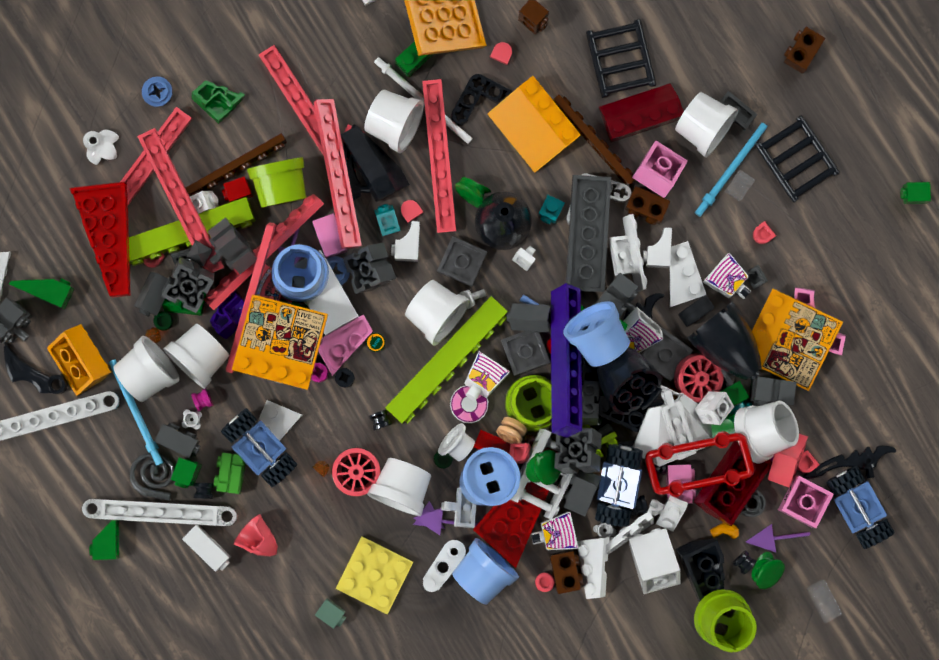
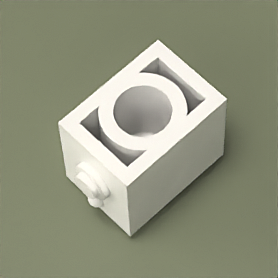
(714, 407)

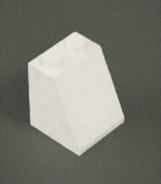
(655, 560)

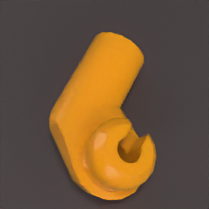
(732, 531)

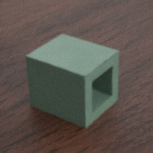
(331, 614)

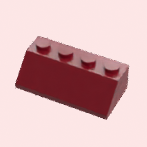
(641, 112)
(728, 501)

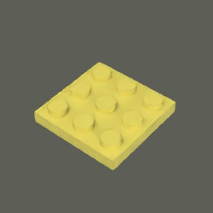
(374, 575)

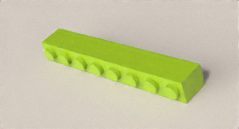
(172, 236)
(443, 363)

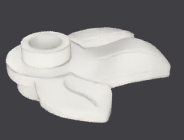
(103, 147)

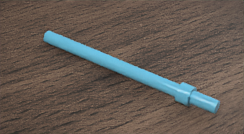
(709, 198)
(151, 446)

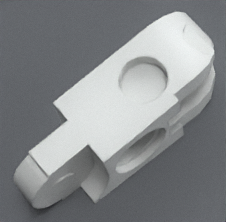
(434, 578)

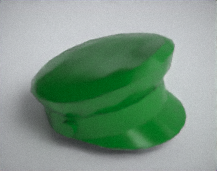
(471, 191)
(542, 468)
(767, 571)

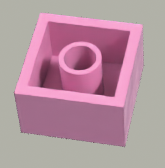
(660, 169)
(805, 501)

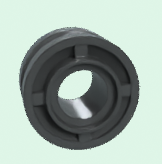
(759, 506)

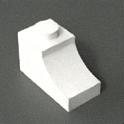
(407, 247)
(660, 253)

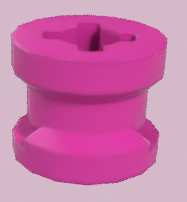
(319, 375)
(202, 399)

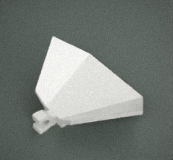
(673, 424)

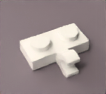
(464, 510)
(669, 513)

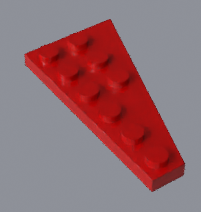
(106, 225)
(511, 523)

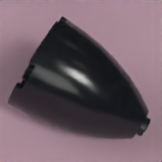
(500, 230)
(729, 343)
(629, 382)

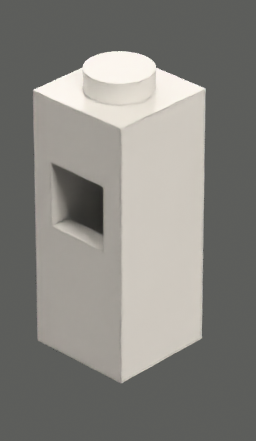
(207, 548)

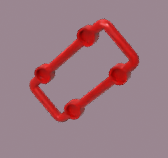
(721, 440)

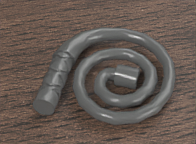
(153, 470)

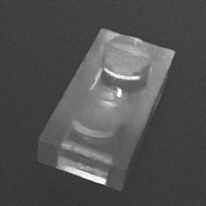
(824, 601)

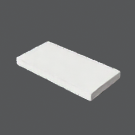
(331, 300)

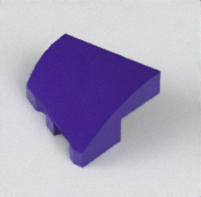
(228, 314)

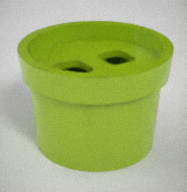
(279, 182)
(520, 409)
(740, 625)

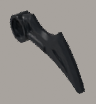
(19, 371)

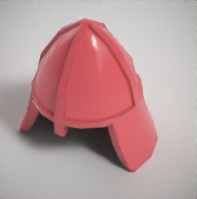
(257, 538)

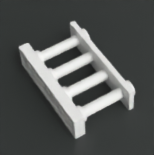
(542, 440)

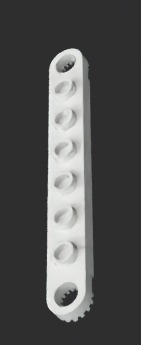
(56, 415)
(159, 512)

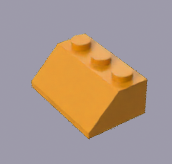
(78, 359)

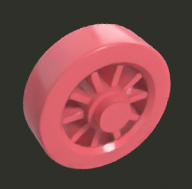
(698, 377)
(355, 472)

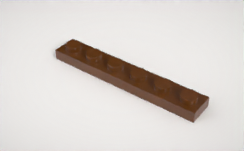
(599, 146)
(243, 162)

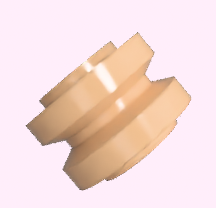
(511, 430)

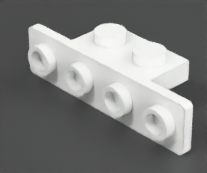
(626, 253)

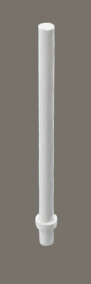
(386, 69)

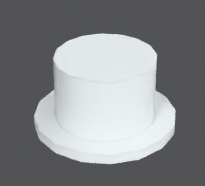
(457, 443)

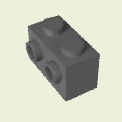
(582, 492)

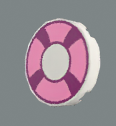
(467, 409)

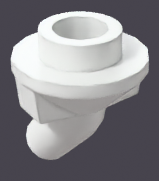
(473, 296)

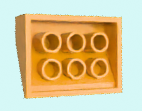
(533, 124)

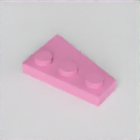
(342, 342)

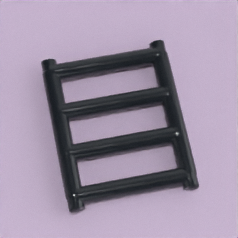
(597, 54)
(811, 138)

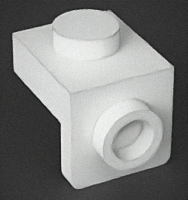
(204, 201)

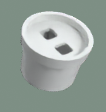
(394, 119)
(706, 123)
(436, 311)
(197, 354)
(145, 370)
(767, 429)
(401, 486)

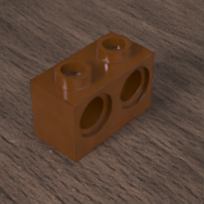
(533, 16)
(806, 51)
(649, 200)
(560, 572)

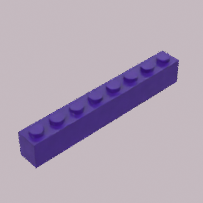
(565, 364)

